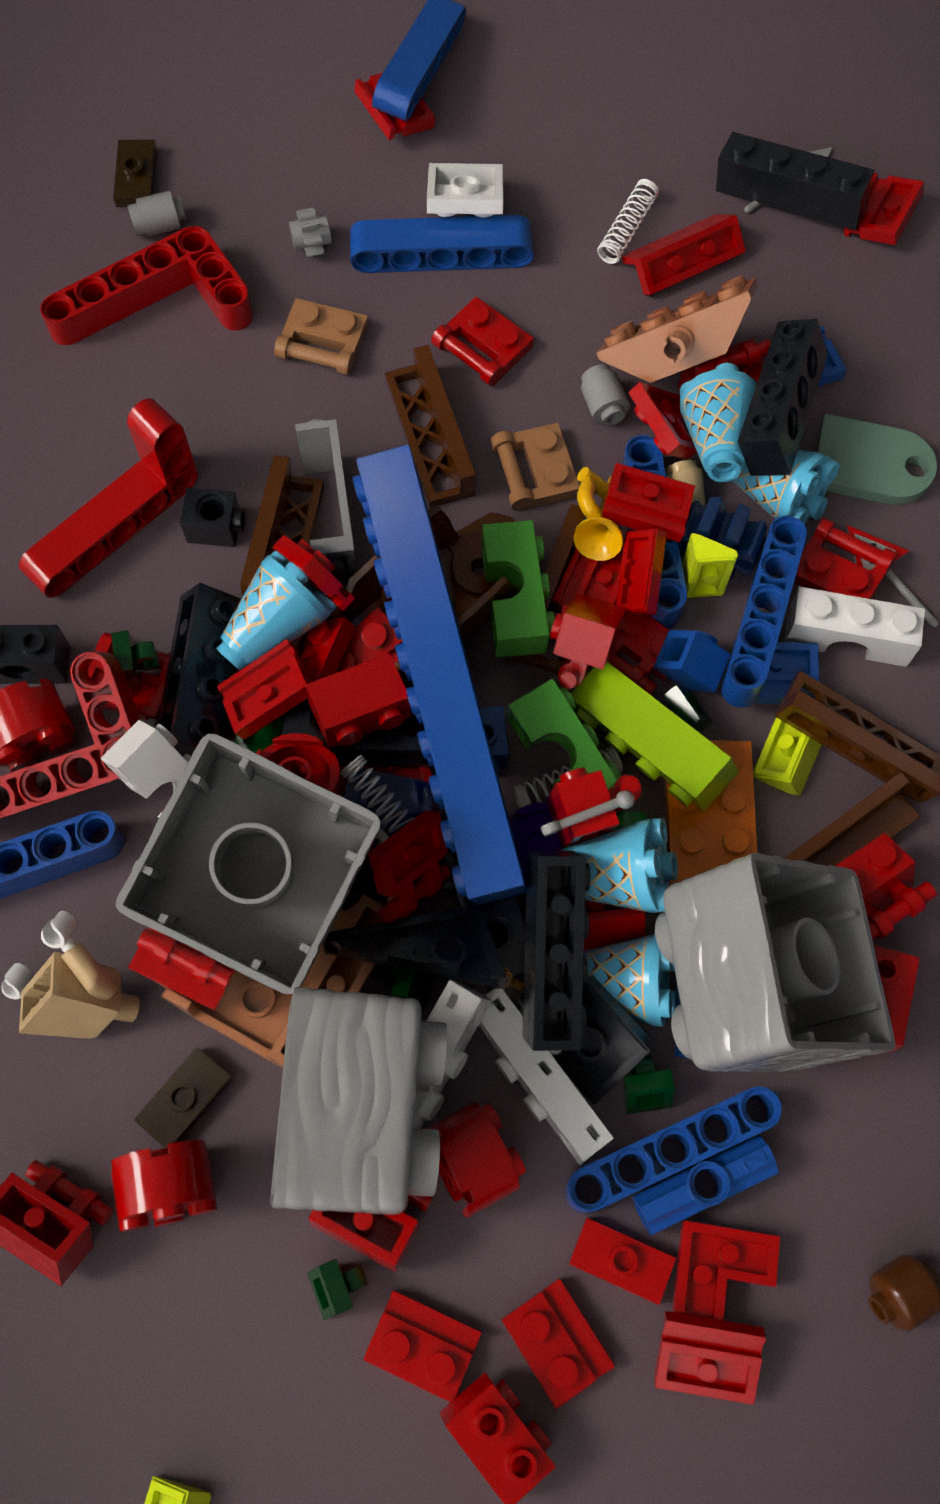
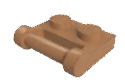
(325, 328)
(547, 462)

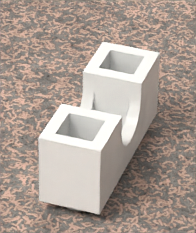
(886, 629)
(146, 759)

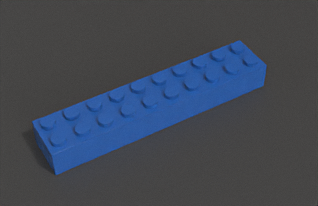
(442, 680)

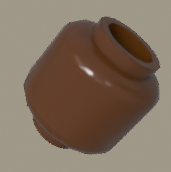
(905, 1292)

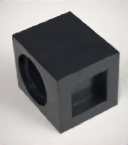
(205, 503)

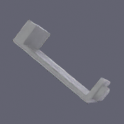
(321, 453)

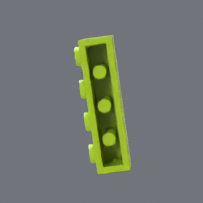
(653, 735)

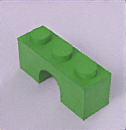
(521, 622)
(549, 716)

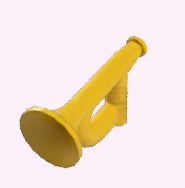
(595, 536)

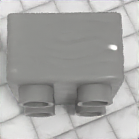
(249, 864)
(773, 967)
(352, 1103)

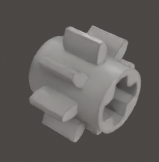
(310, 232)

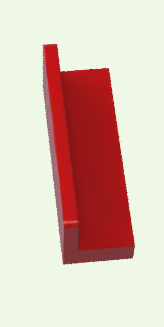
(686, 252)

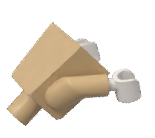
(70, 991)

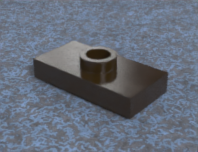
(134, 171)
(183, 1098)

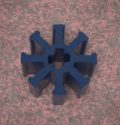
(727, 529)

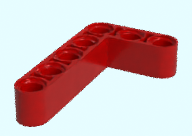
(146, 278)
(120, 508)
(63, 769)

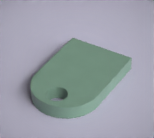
(875, 460)

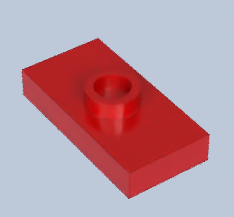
(641, 571)
(622, 1261)

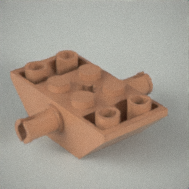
(680, 337)

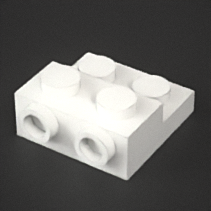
(465, 189)

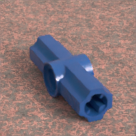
(732, 1171)

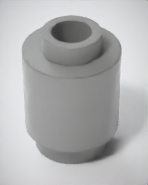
(156, 214)
(604, 395)

